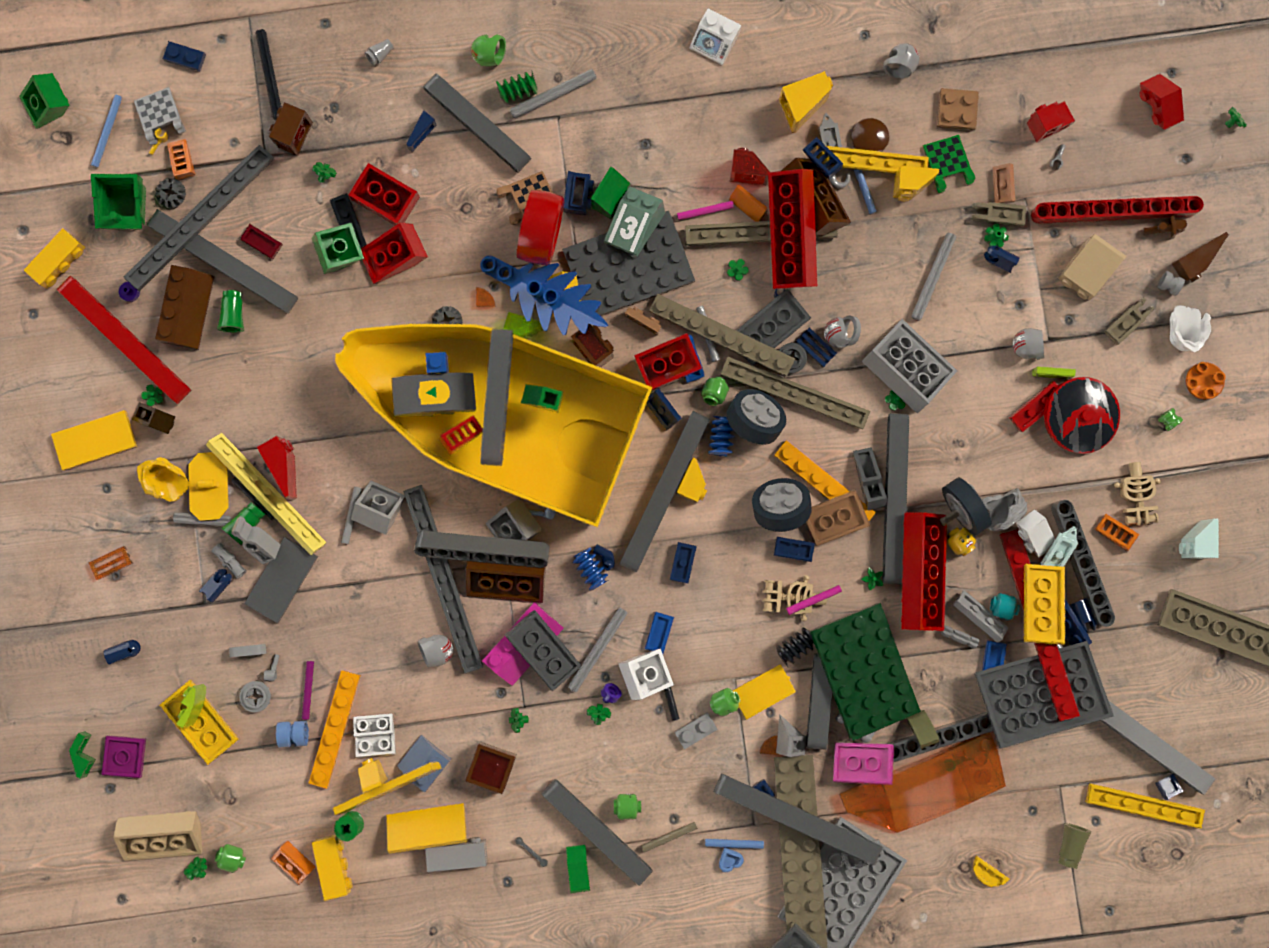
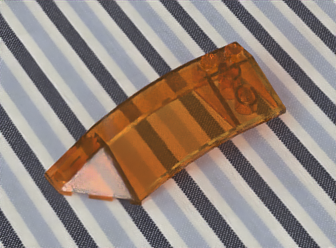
(930, 786)

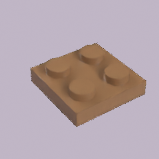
(958, 109)

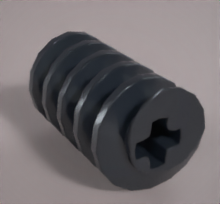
(795, 646)

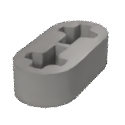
(247, 650)

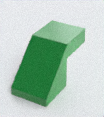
(81, 761)
(578, 869)

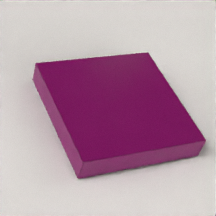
(123, 756)

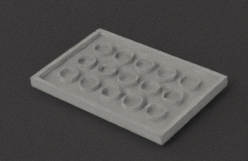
(855, 894)

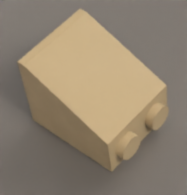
(1091, 267)

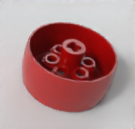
(540, 227)

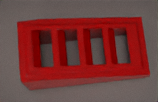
(457, 429)

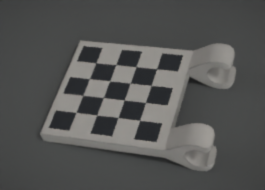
(158, 111)

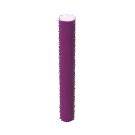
(307, 690)

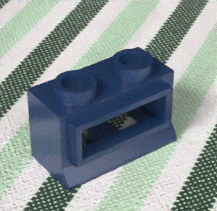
(569, 193)

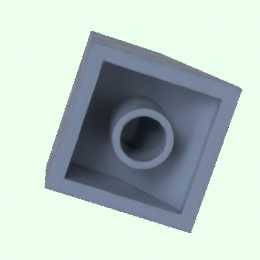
(421, 754)

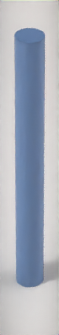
(106, 131)

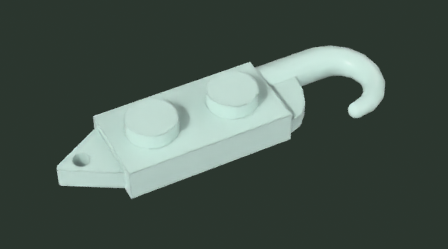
(1061, 549)

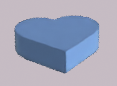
(730, 859)

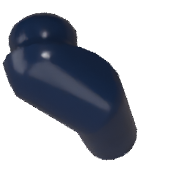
(607, 557)

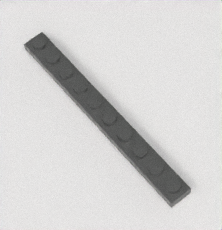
(198, 218)
(445, 584)

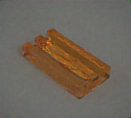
(126, 556)

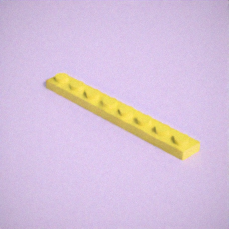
(266, 493)

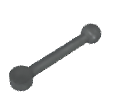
(543, 862)

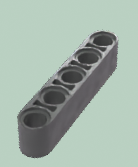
(818, 707)

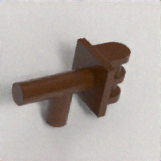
(1173, 227)

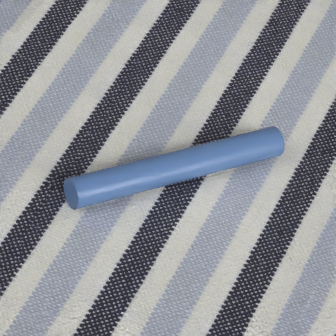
(865, 191)
(734, 843)

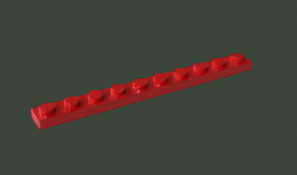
(1048, 653)

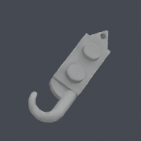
(830, 136)

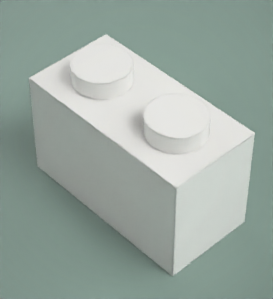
(1036, 533)

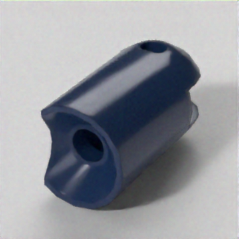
(1001, 258)
(216, 584)
(1084, 614)
(121, 651)

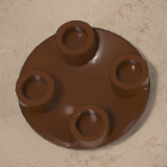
(870, 135)

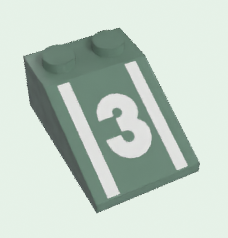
(634, 221)

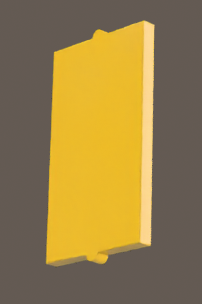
(764, 691)

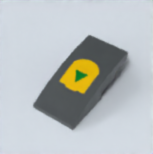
(433, 394)

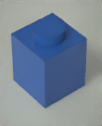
(437, 363)

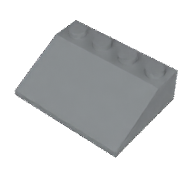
(909, 366)

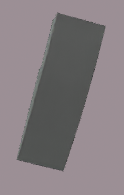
(870, 478)

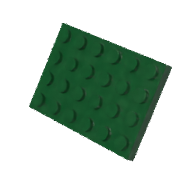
(865, 671)

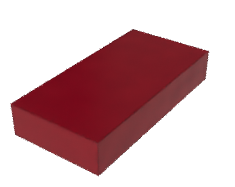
(261, 241)

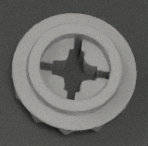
(250, 704)

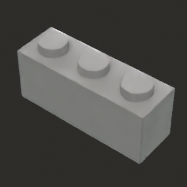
(457, 856)

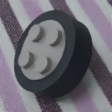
(756, 416)
(781, 504)
(965, 507)

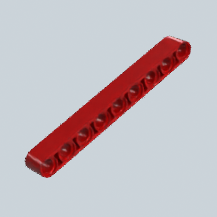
(1124, 205)
(124, 339)

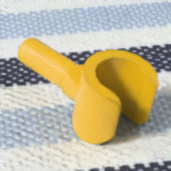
(162, 139)

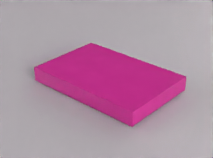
(863, 763)

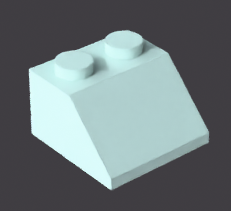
(1201, 541)

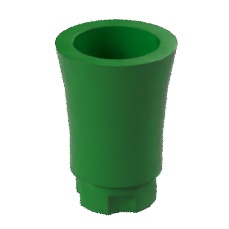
(231, 312)
(252, 516)

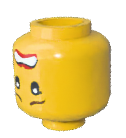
(961, 541)

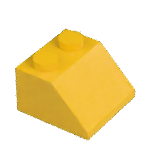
(911, 181)

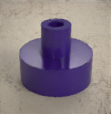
(128, 292)
(610, 693)

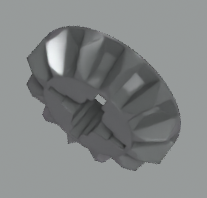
(173, 200)
(451, 312)
(799, 353)

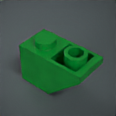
(542, 397)

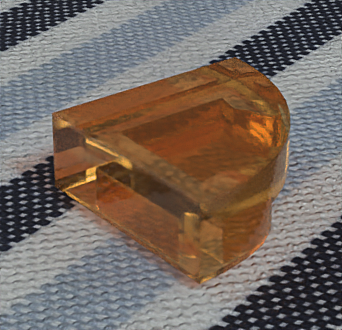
(484, 298)
(769, 746)

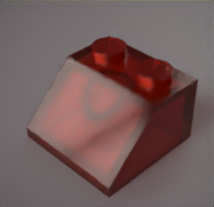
(747, 168)

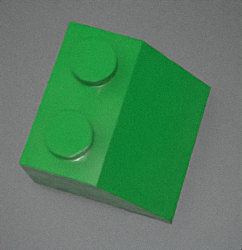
(44, 99)
(609, 193)
(337, 248)

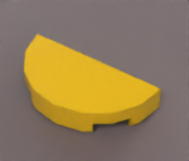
(987, 874)

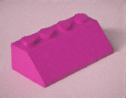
(505, 658)

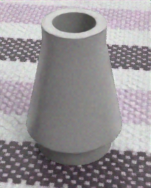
(378, 52)

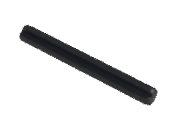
(268, 71)

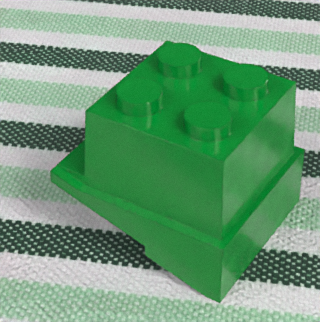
(118, 201)

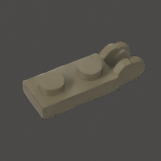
(1000, 213)
(1127, 322)

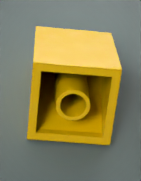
(804, 98)

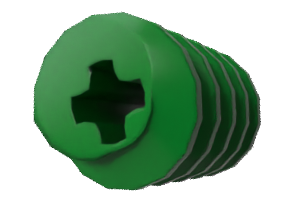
(517, 87)
(356, 824)

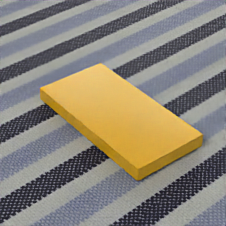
(94, 440)
(1044, 604)
(209, 734)
(426, 828)

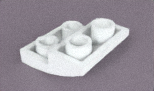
(374, 735)

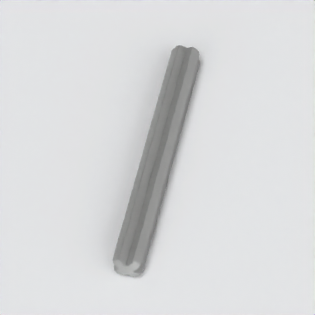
(553, 93)
(933, 276)
(597, 650)

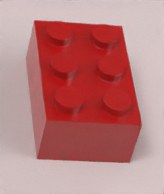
(384, 195)

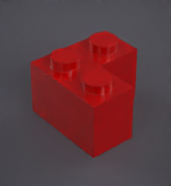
(1165, 100)
(1049, 120)

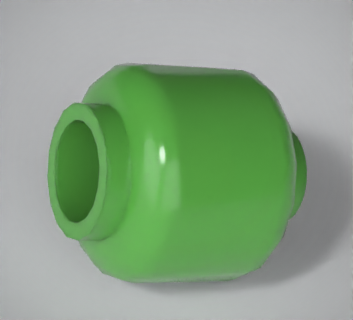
(714, 391)
(724, 702)
(627, 806)
(229, 858)

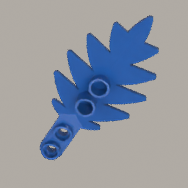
(547, 294)

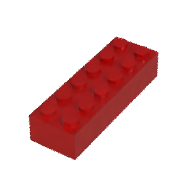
(792, 228)
(923, 572)

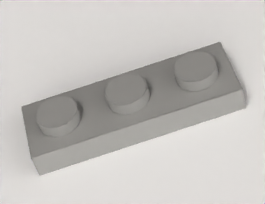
(980, 616)

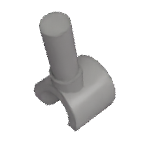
(1058, 157)
(271, 675)

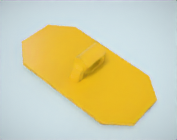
(208, 487)

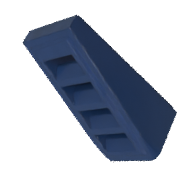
(422, 129)
(818, 162)

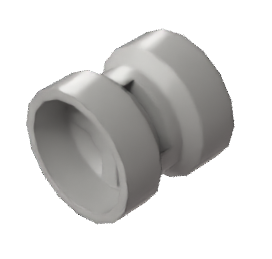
(1171, 283)

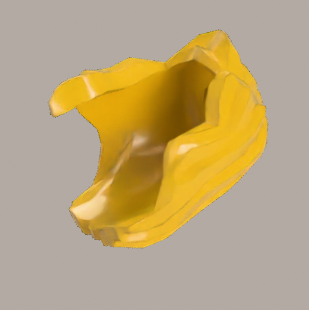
(162, 479)

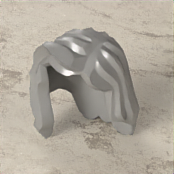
(1006, 509)

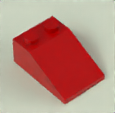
(393, 252)
(668, 362)
(281, 463)

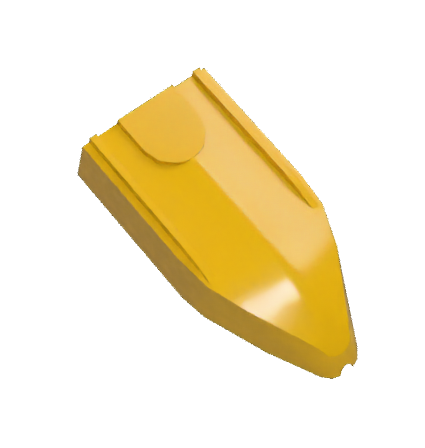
(548, 456)

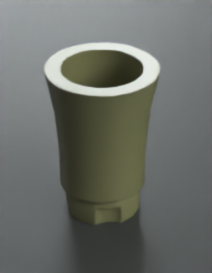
(1073, 845)

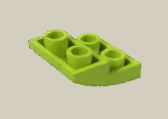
(194, 700)

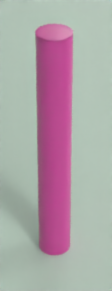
(705, 210)
(814, 599)

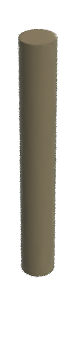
(669, 837)

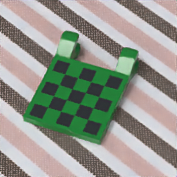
(950, 159)

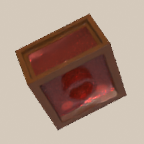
(290, 128)
(593, 347)
(491, 767)

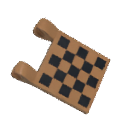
(520, 191)

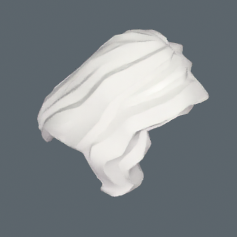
(1187, 328)

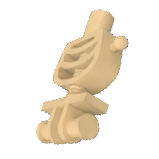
(1136, 476)
(796, 597)

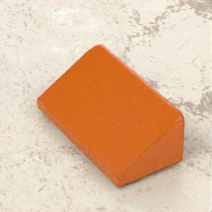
(748, 203)
(293, 862)

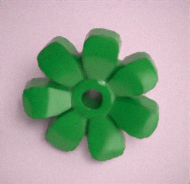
(1235, 119)
(323, 171)
(996, 235)
(598, 713)
(517, 720)
(196, 869)

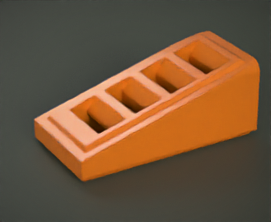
(183, 173)
(1127, 531)

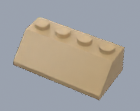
(158, 835)

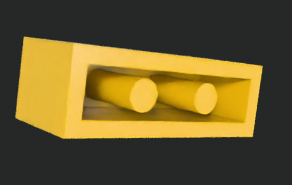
(55, 259)
(332, 867)

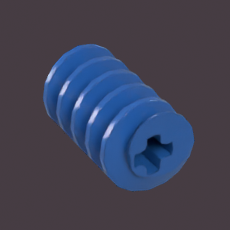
(722, 437)
(590, 569)

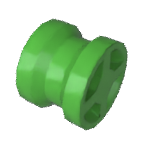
(1170, 419)

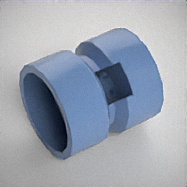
(292, 734)

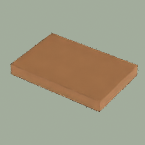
(837, 518)

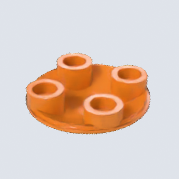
(1205, 380)

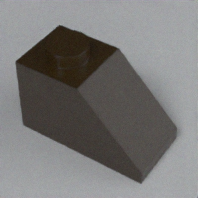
(153, 418)

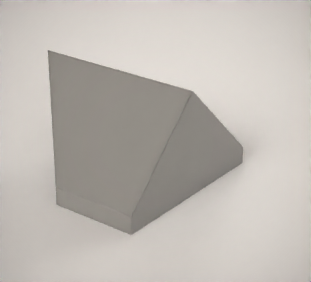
(790, 740)

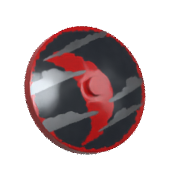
(1082, 415)

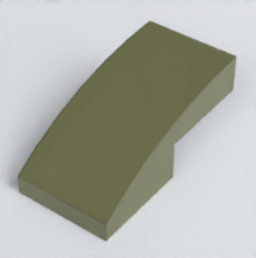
(923, 729)

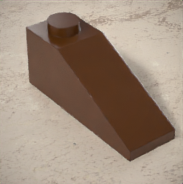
(1198, 261)

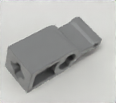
(256, 541)

